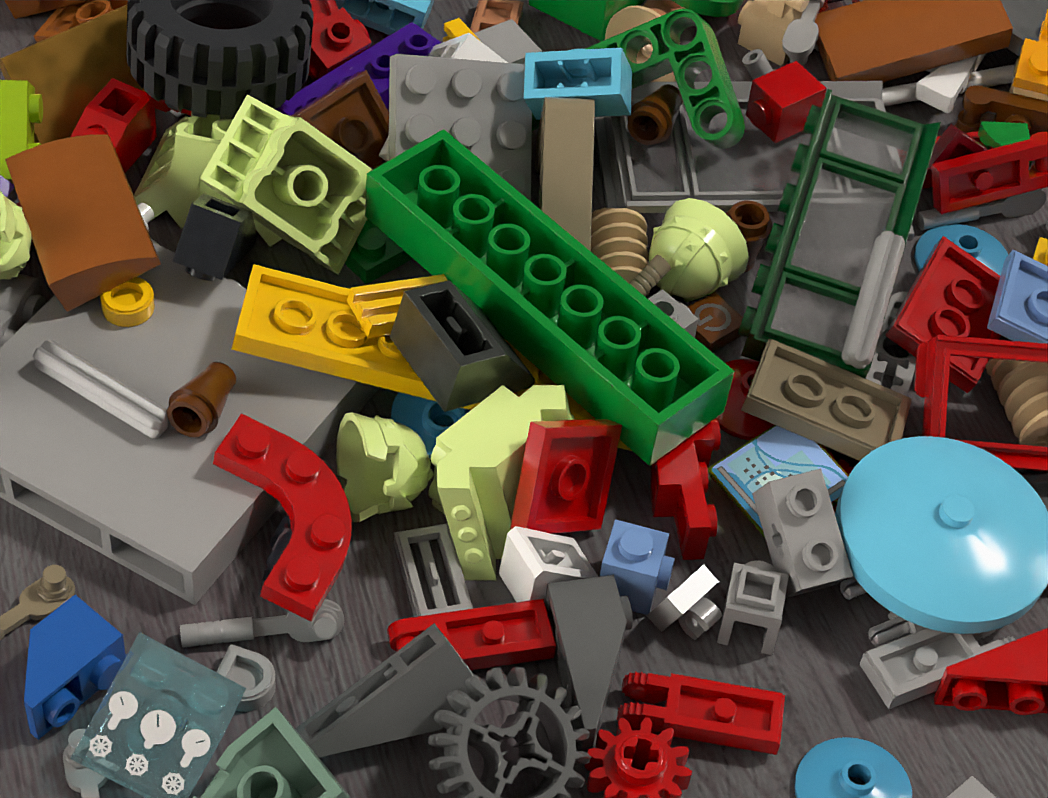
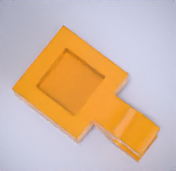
(1033, 63)

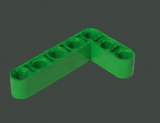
(685, 63)

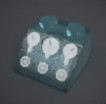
(158, 721)

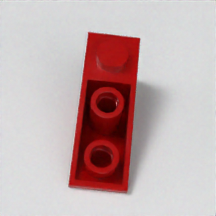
(124, 116)
(1000, 679)

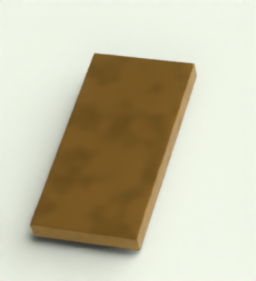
(72, 70)

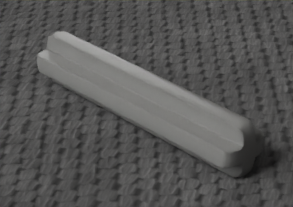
(873, 300)
(102, 389)

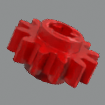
(618, 758)

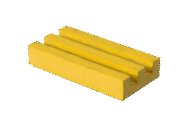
(383, 299)

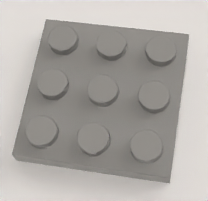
(472, 102)

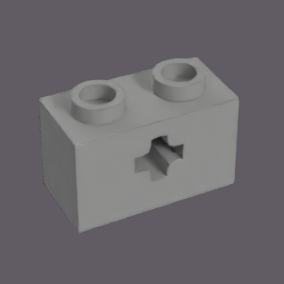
(802, 532)

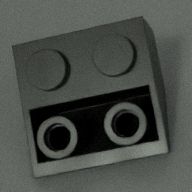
(455, 347)

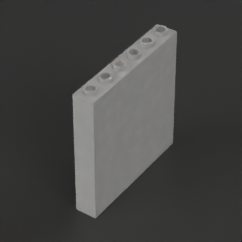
(139, 497)

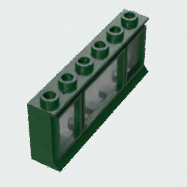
(851, 185)

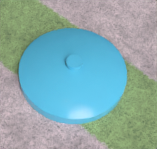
(944, 534)

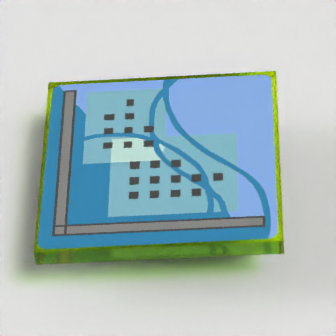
(772, 457)

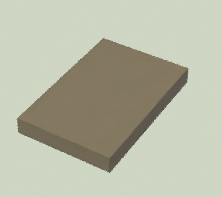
(824, 402)

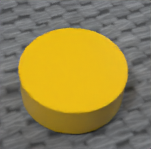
(128, 303)

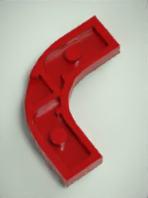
(311, 499)

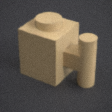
(765, 24)

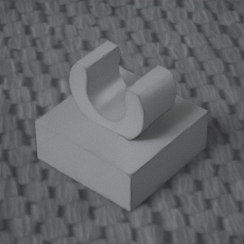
(687, 605)

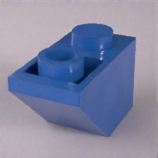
(67, 663)

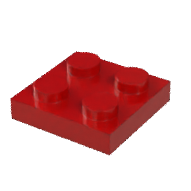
(566, 475)

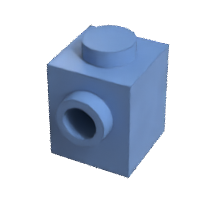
(638, 563)

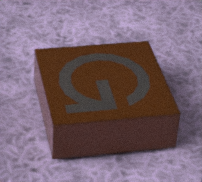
(717, 322)

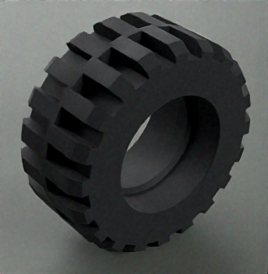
(219, 51)

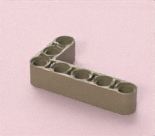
(566, 164)

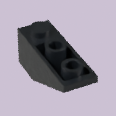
(214, 238)

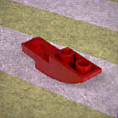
(680, 488)

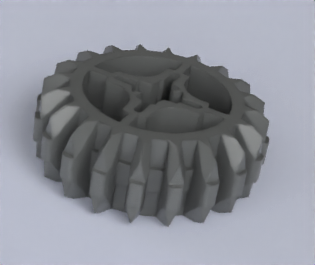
(532, 701)

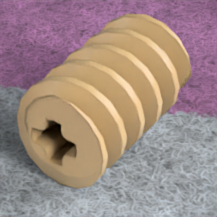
(620, 240)
(1024, 395)

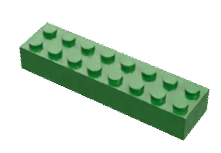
(549, 295)

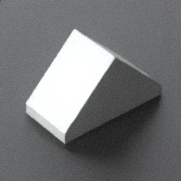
(540, 558)

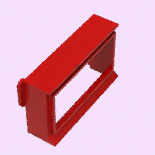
(933, 380)

